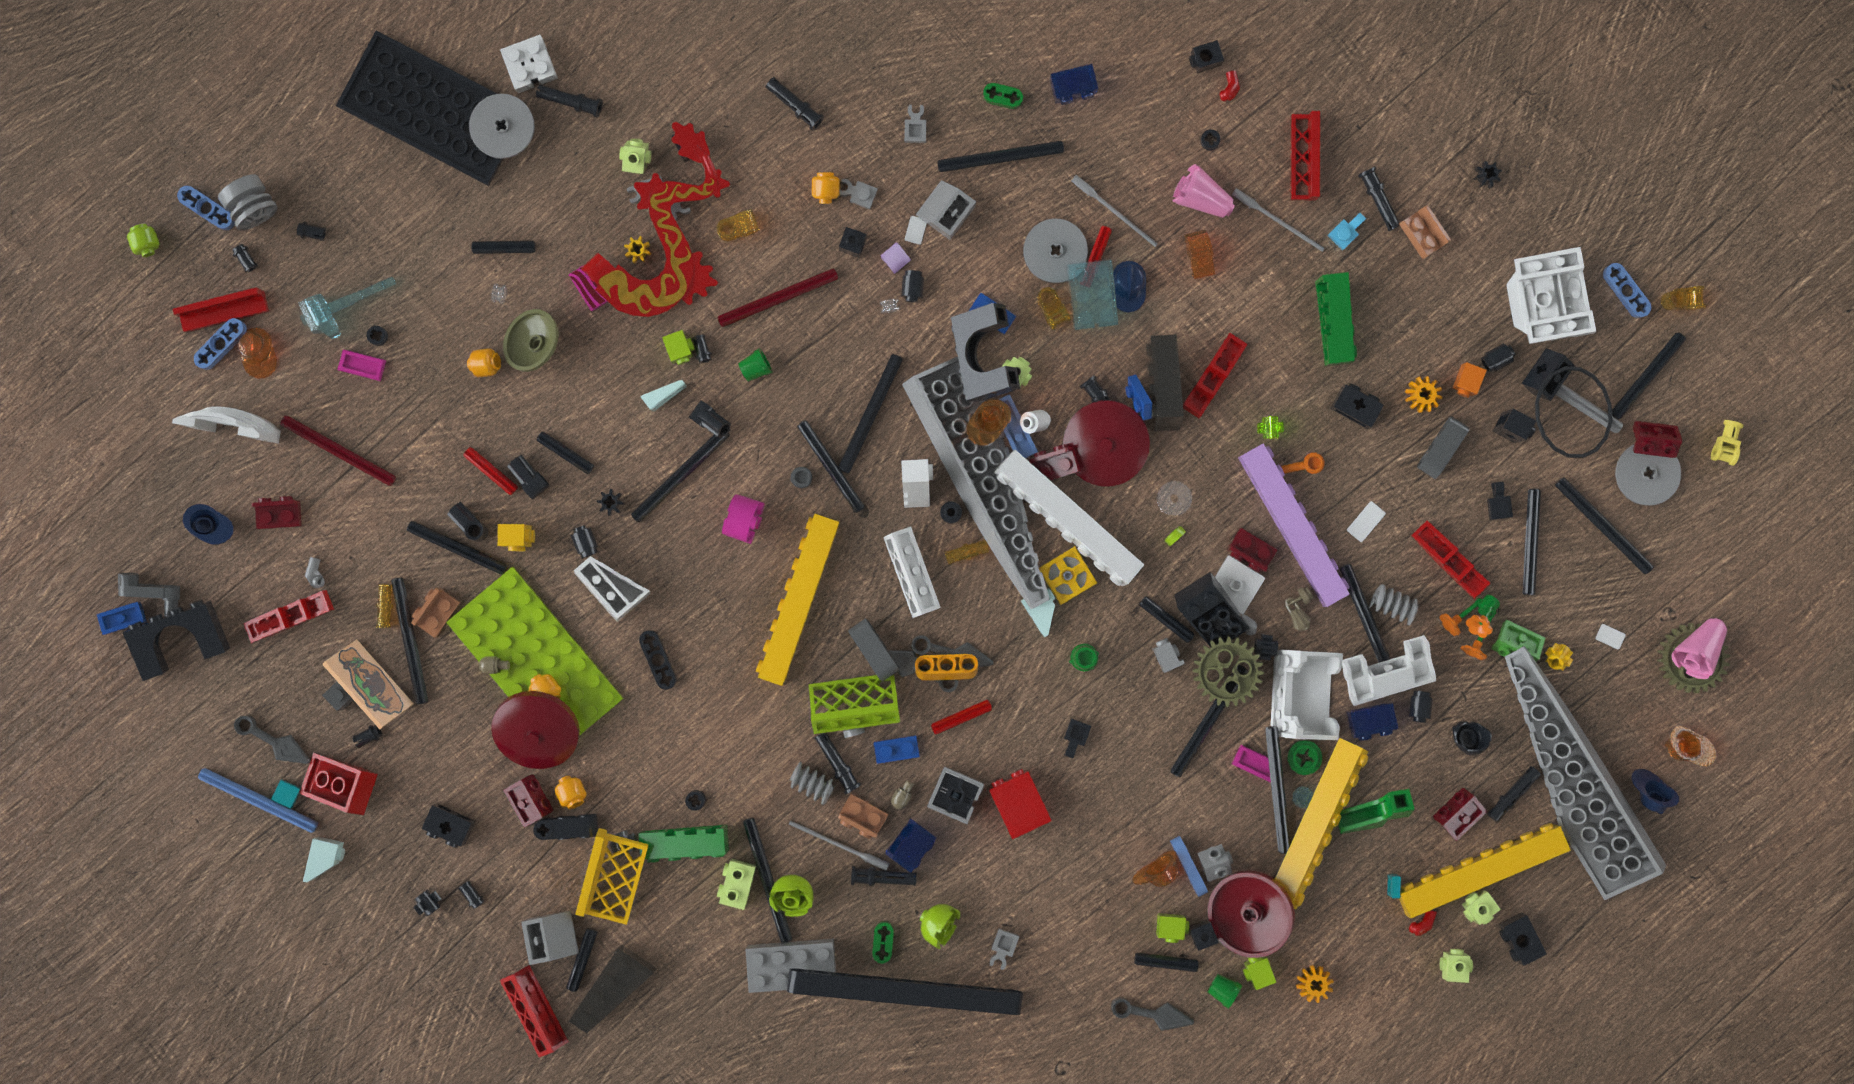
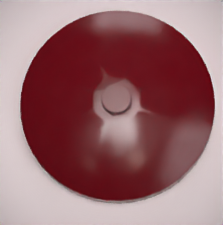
(1108, 442)
(535, 730)
(1251, 914)

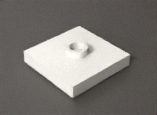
(1239, 582)

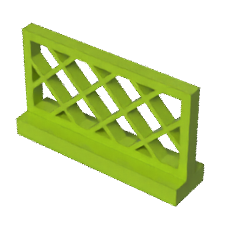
(854, 716)

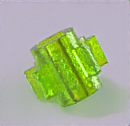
(1270, 427)

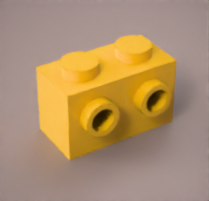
(515, 536)

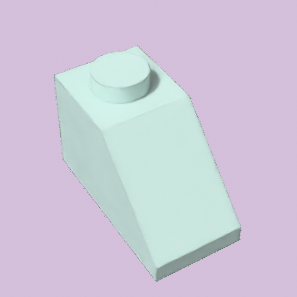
(1042, 614)
(323, 856)

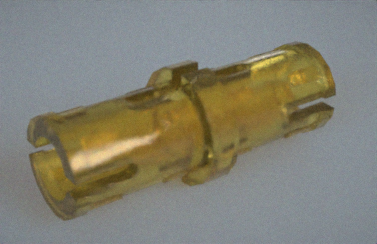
(966, 551)
(384, 605)

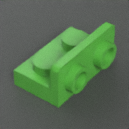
(1514, 637)

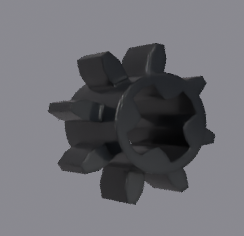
(1481, 176)
(606, 497)
(1266, 647)
(427, 903)

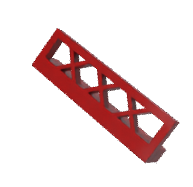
(1313, 156)
(221, 309)
(536, 1010)

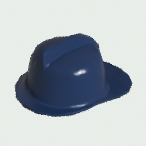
(1129, 286)
(207, 524)
(1653, 791)

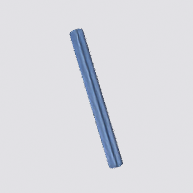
(258, 800)

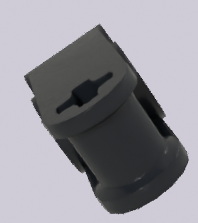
(567, 827)

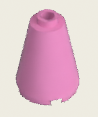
(1203, 193)
(1701, 649)

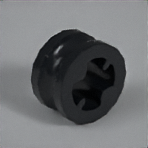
(1215, 135)
(384, 337)
(702, 798)

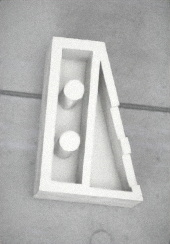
(916, 482)
(610, 588)

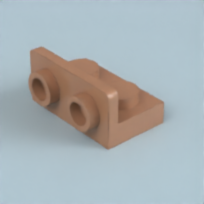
(1425, 232)
(435, 612)
(862, 816)

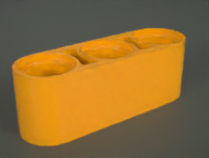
(937, 673)

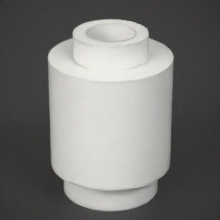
(1035, 421)

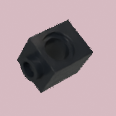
(1213, 50)
(852, 242)
(1203, 934)

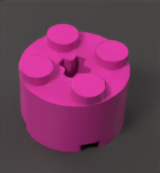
(743, 518)

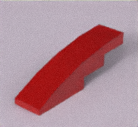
(1214, 375)
(1450, 559)
(288, 616)

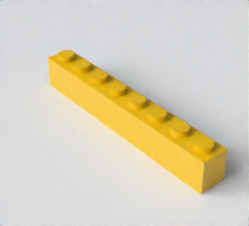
(798, 600)
(1320, 819)
(1483, 870)

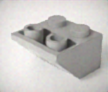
(946, 209)
(549, 937)

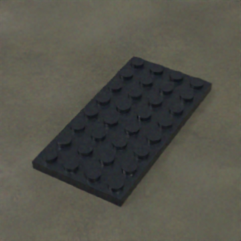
(419, 104)

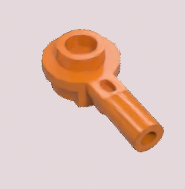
(1312, 463)

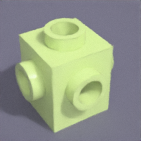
(635, 156)
(1023, 365)
(1480, 907)
(1456, 966)

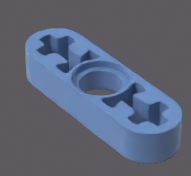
(190, 204)
(1631, 307)
(229, 344)
(1189, 866)

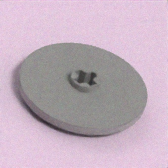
(501, 109)
(1038, 249)
(1640, 488)

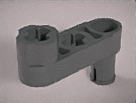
(129, 587)

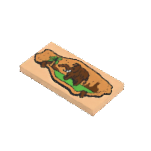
(368, 684)

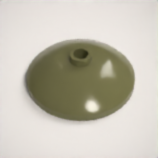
(530, 340)

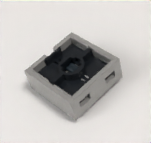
(955, 795)

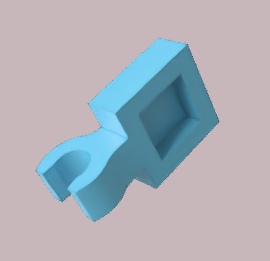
(1345, 233)

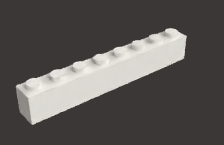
(1068, 518)

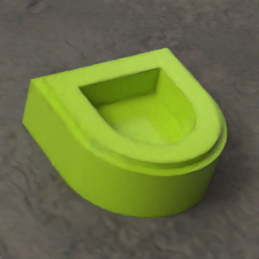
(1174, 536)

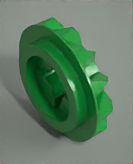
(1309, 766)

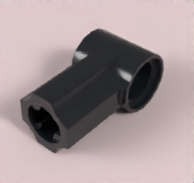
(708, 418)
(531, 481)
(467, 521)

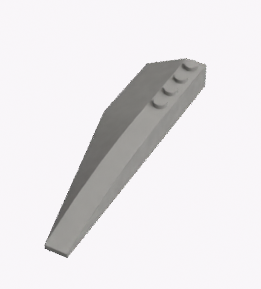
(993, 506)
(1581, 788)

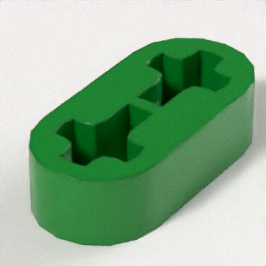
(1002, 90)
(888, 942)

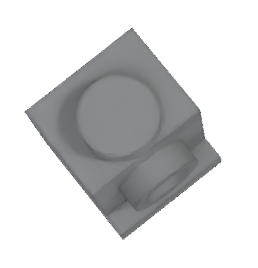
(1167, 655)

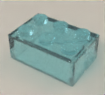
(1092, 294)

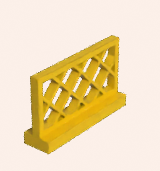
(593, 872)

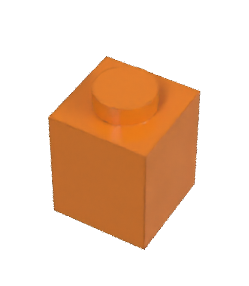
(1469, 380)

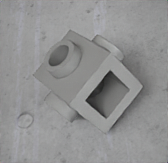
(1215, 862)

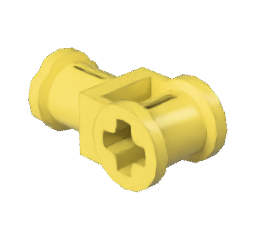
(1727, 446)

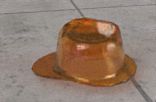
(257, 353)
(988, 422)
(1690, 747)
(1160, 871)

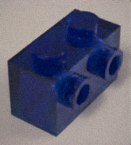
(1074, 84)
(1372, 720)
(911, 846)

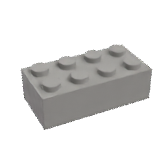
(770, 963)

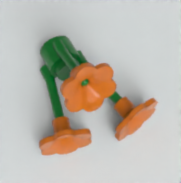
(1477, 625)

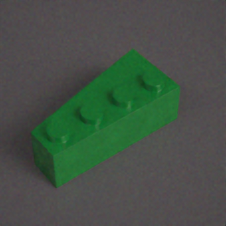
(1336, 318)
(685, 842)

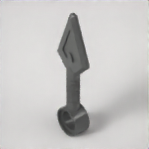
(966, 648)
(906, 662)
(284, 748)
(1166, 1016)

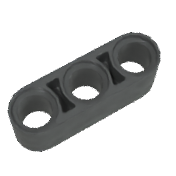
(1443, 447)
(874, 649)

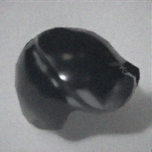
(1471, 737)

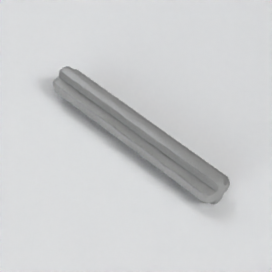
(1588, 408)

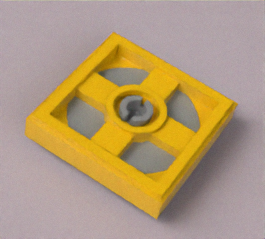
(1067, 575)

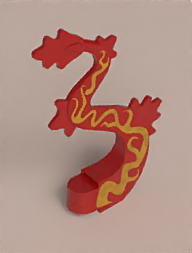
(682, 268)

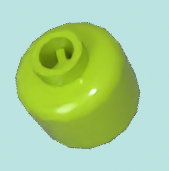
(143, 240)

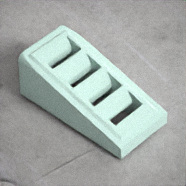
(660, 396)

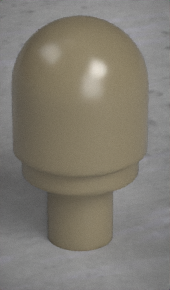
(493, 665)
(902, 796)

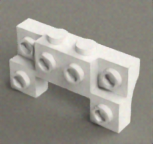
(1390, 676)

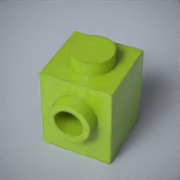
(678, 347)
(1172, 927)
(1259, 972)

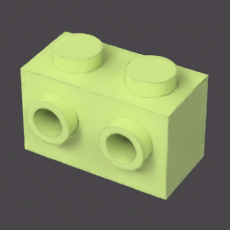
(737, 883)

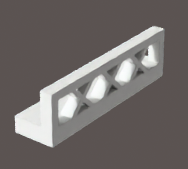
(911, 572)

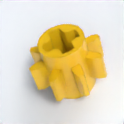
(631, 249)
(1559, 656)

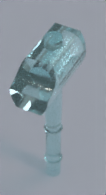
(319, 313)

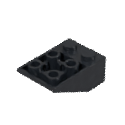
(1210, 610)

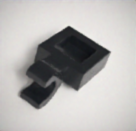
(1500, 505)
(1076, 734)

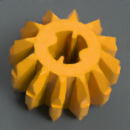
(1423, 402)
(1312, 992)

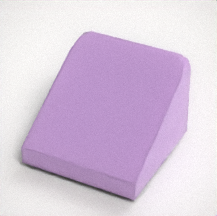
(895, 258)

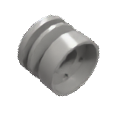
(247, 202)

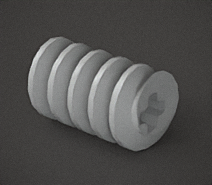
(1395, 602)
(811, 783)

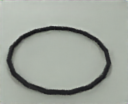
(1537, 412)

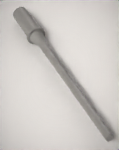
(1091, 192)
(1253, 204)
(865, 856)

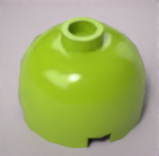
(792, 895)
(938, 924)

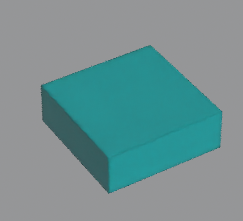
(286, 794)
(1394, 885)

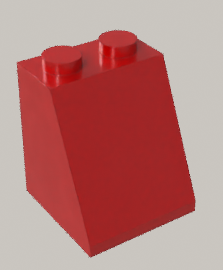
(1019, 803)

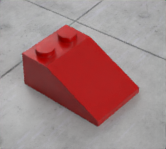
(338, 784)

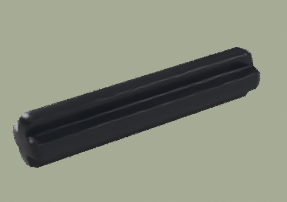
(494, 247)
(564, 452)
(1166, 619)
(581, 960)
(1166, 962)

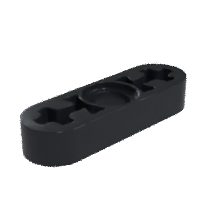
(657, 642)

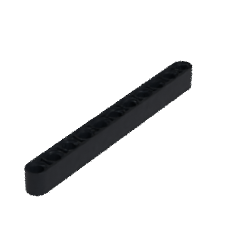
(904, 991)

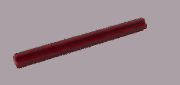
(777, 297)
(338, 450)

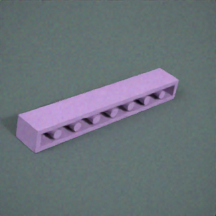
(1293, 525)

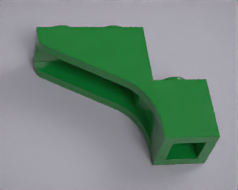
(1377, 812)

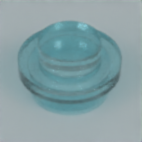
(1302, 797)

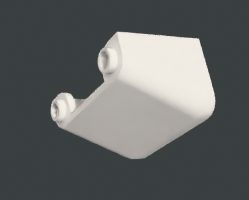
(1303, 694)

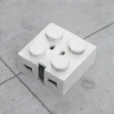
(528, 63)

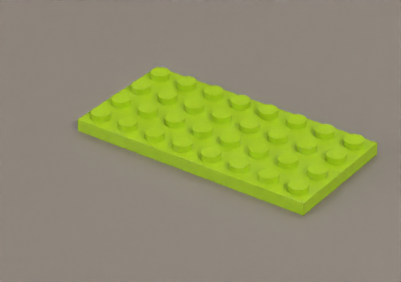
(519, 628)

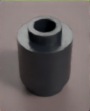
(912, 286)
(1498, 358)
(950, 519)
(584, 541)
(1420, 706)

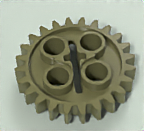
(1676, 674)
(1245, 681)

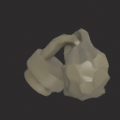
(1300, 619)

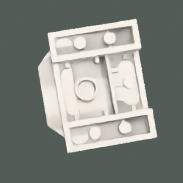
(1550, 296)
(248, 423)

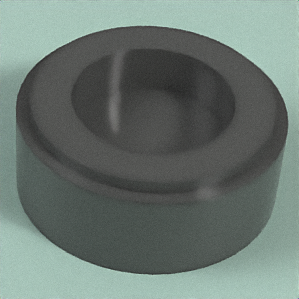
(801, 477)

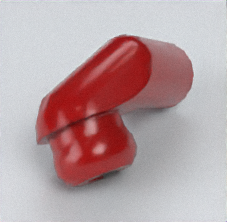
(1232, 88)
(1425, 925)

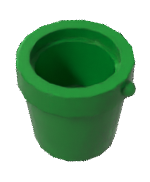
(755, 366)
(1084, 657)
(1224, 990)

